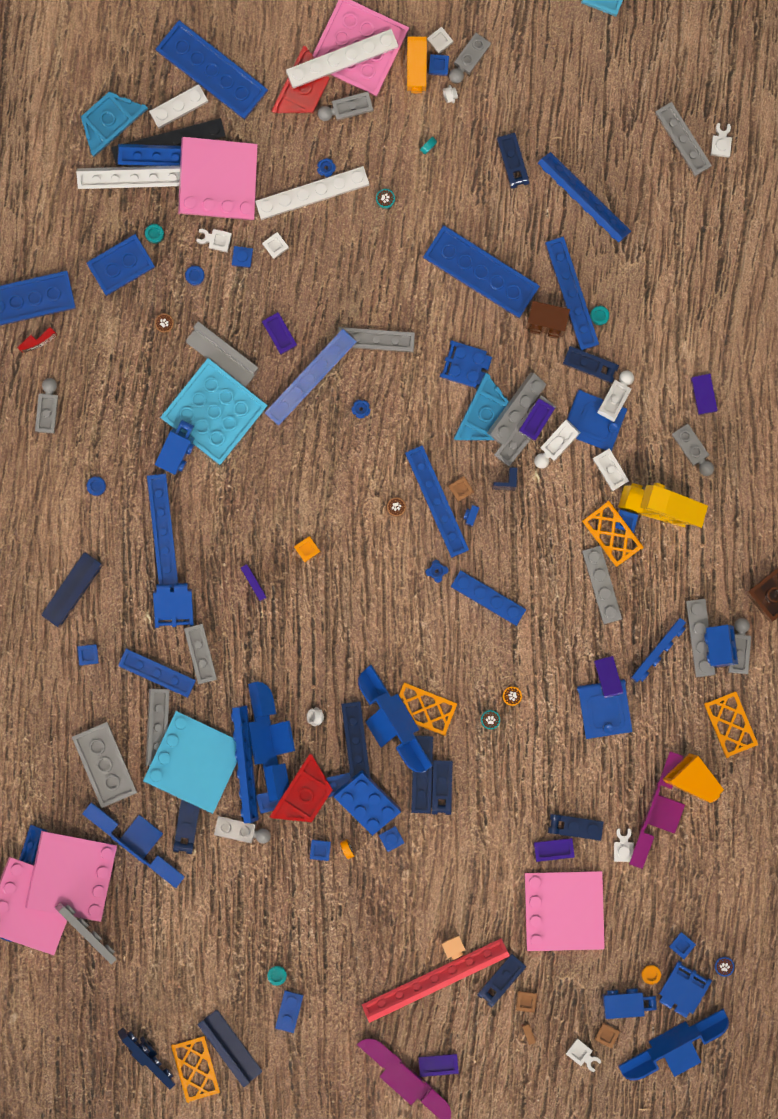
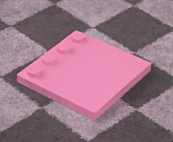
(354, 23)
(217, 178)
(71, 873)
(564, 911)
(23, 925)

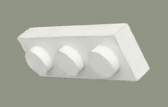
(178, 106)

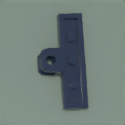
(146, 1055)

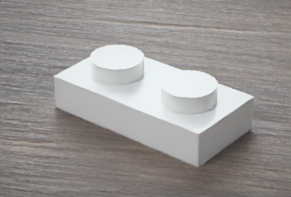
(610, 469)

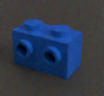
(721, 646)

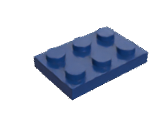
(120, 265)
(367, 802)

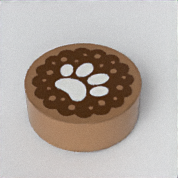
(164, 323)
(396, 507)

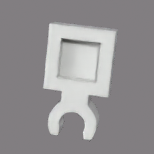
(721, 144)
(218, 239)
(623, 849)
(581, 1053)

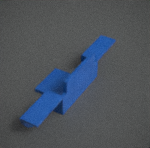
(392, 720)
(269, 740)
(136, 840)
(676, 1047)

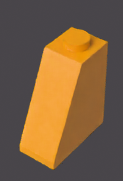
(416, 64)
(695, 779)

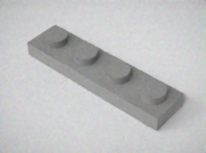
(683, 139)
(381, 339)
(516, 408)
(516, 442)
(602, 585)
(698, 623)
(157, 721)
(80, 925)

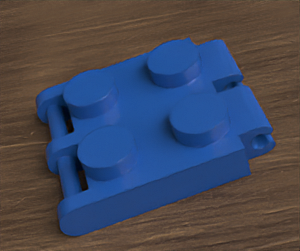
(466, 364)
(173, 605)
(683, 990)

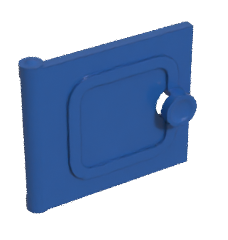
(593, 425)
(601, 711)

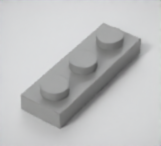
(200, 654)

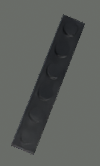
(208, 130)

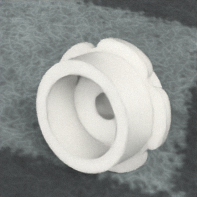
(450, 94)
(315, 716)

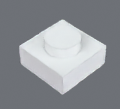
(440, 40)
(275, 245)

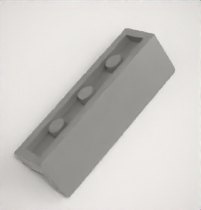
(222, 354)

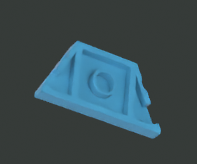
(109, 119)
(482, 412)

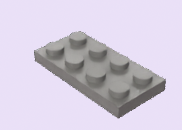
(104, 764)

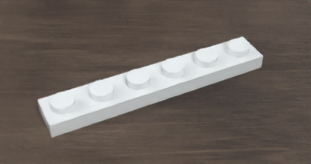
(342, 58)
(128, 177)
(312, 193)

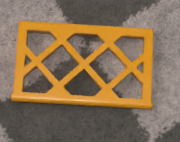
(616, 518)
(438, 700)
(747, 728)
(185, 1082)

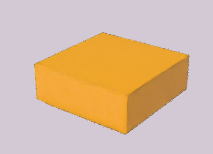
(307, 549)

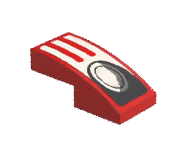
(32, 344)

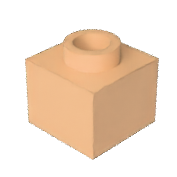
(453, 947)

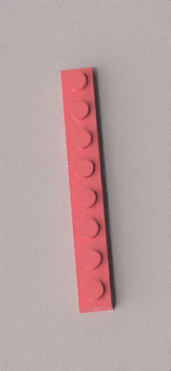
(435, 980)

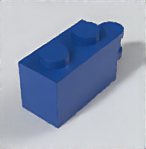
(176, 449)
(626, 1004)

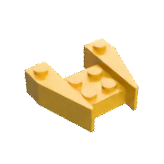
(662, 505)

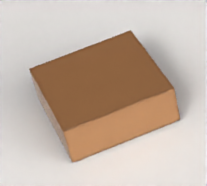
(460, 489)
(526, 1001)
(528, 1033)
(607, 1035)

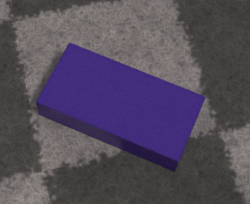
(279, 333)
(704, 394)
(536, 419)
(253, 582)
(608, 677)
(554, 850)
(438, 1065)

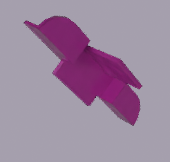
(660, 813)
(404, 1079)

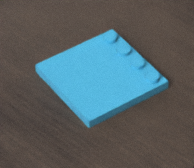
(218, 410)
(193, 762)

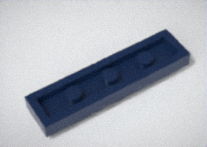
(355, 738)
(423, 781)

